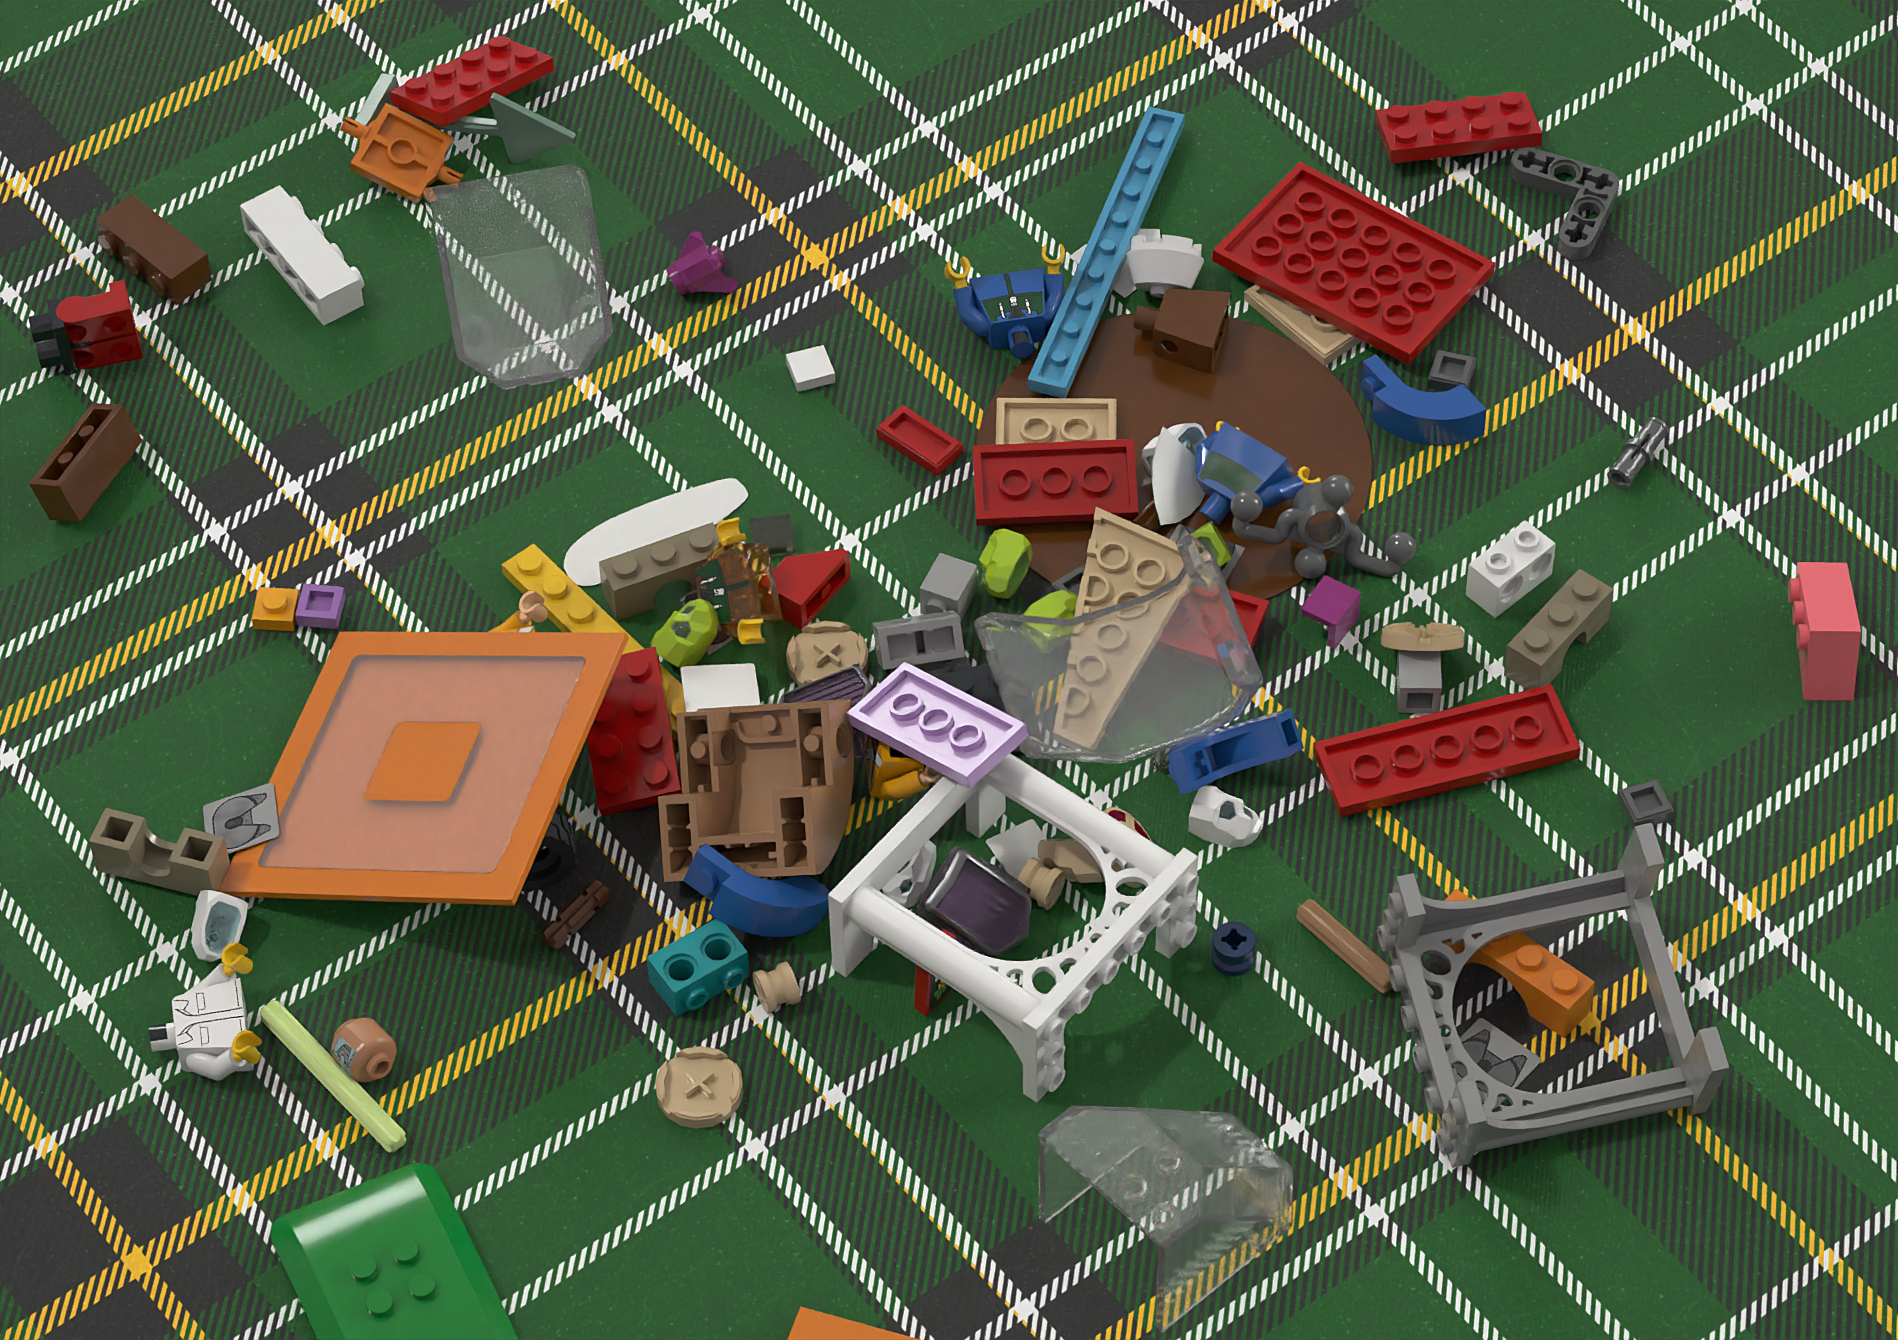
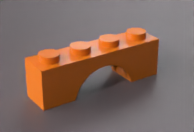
(1549, 986)

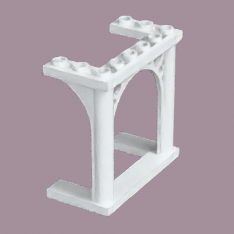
(1026, 1017)

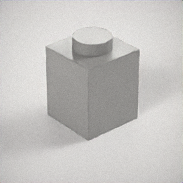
(948, 586)
(1418, 681)

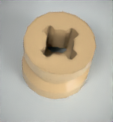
(1044, 883)
(776, 987)

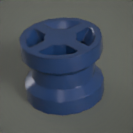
(1225, 955)

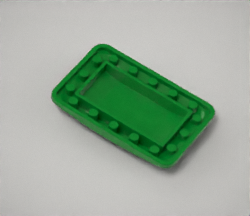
(389, 1264)

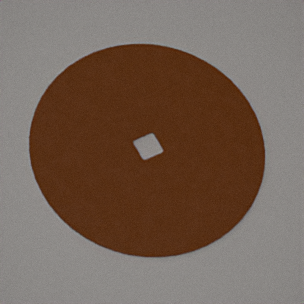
(1256, 385)

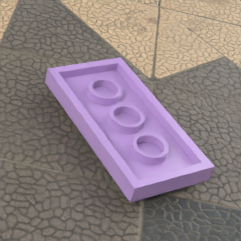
(937, 724)

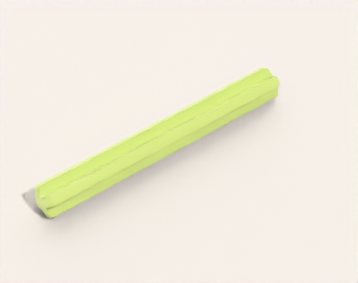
(332, 1076)

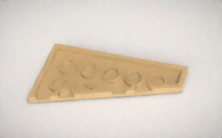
(1124, 563)

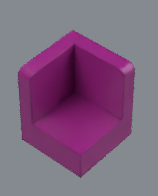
(1334, 607)

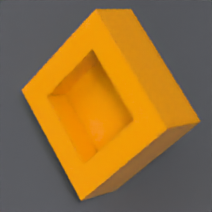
(275, 609)

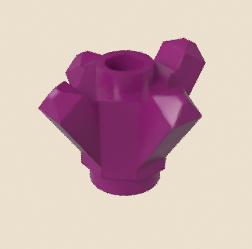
(700, 268)

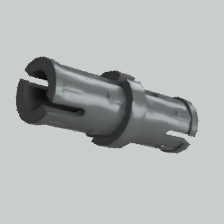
(1626, 466)

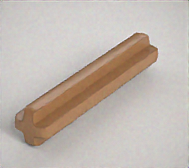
(1345, 945)

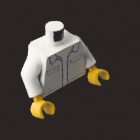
(212, 1022)

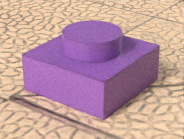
(320, 606)

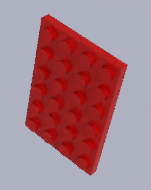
(1353, 262)

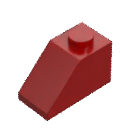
(809, 583)

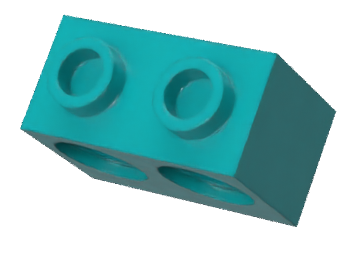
(694, 960)

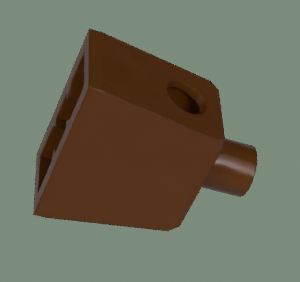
(1187, 326)

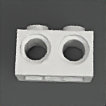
(1510, 569)

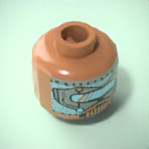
(363, 1049)

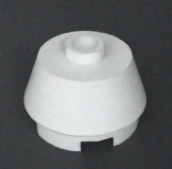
(1164, 263)

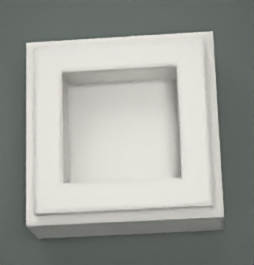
(810, 368)

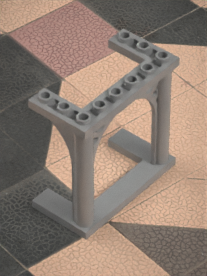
(1421, 925)

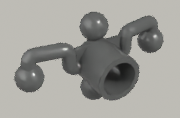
(1335, 535)

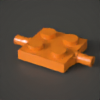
(401, 153)

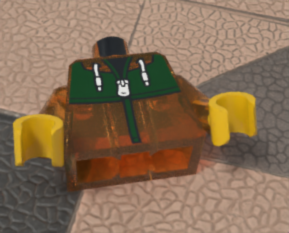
(738, 584)

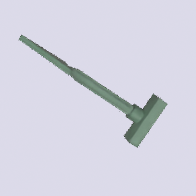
(521, 129)

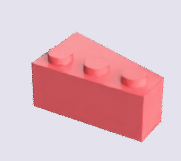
(1826, 630)

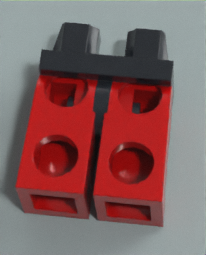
(87, 331)

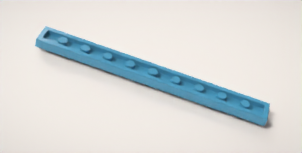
(1105, 253)

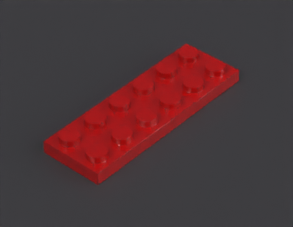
(1446, 750)

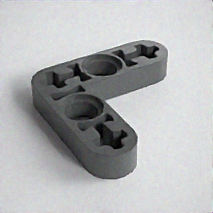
(1584, 196)

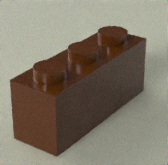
(153, 249)
(85, 462)

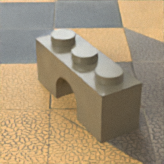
(635, 576)
(1572, 613)
(130, 850)

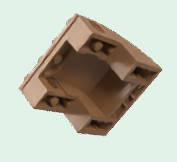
(761, 787)

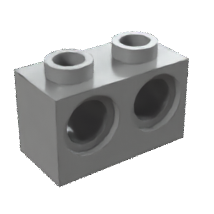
(918, 639)

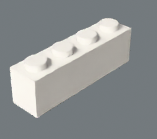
(303, 254)

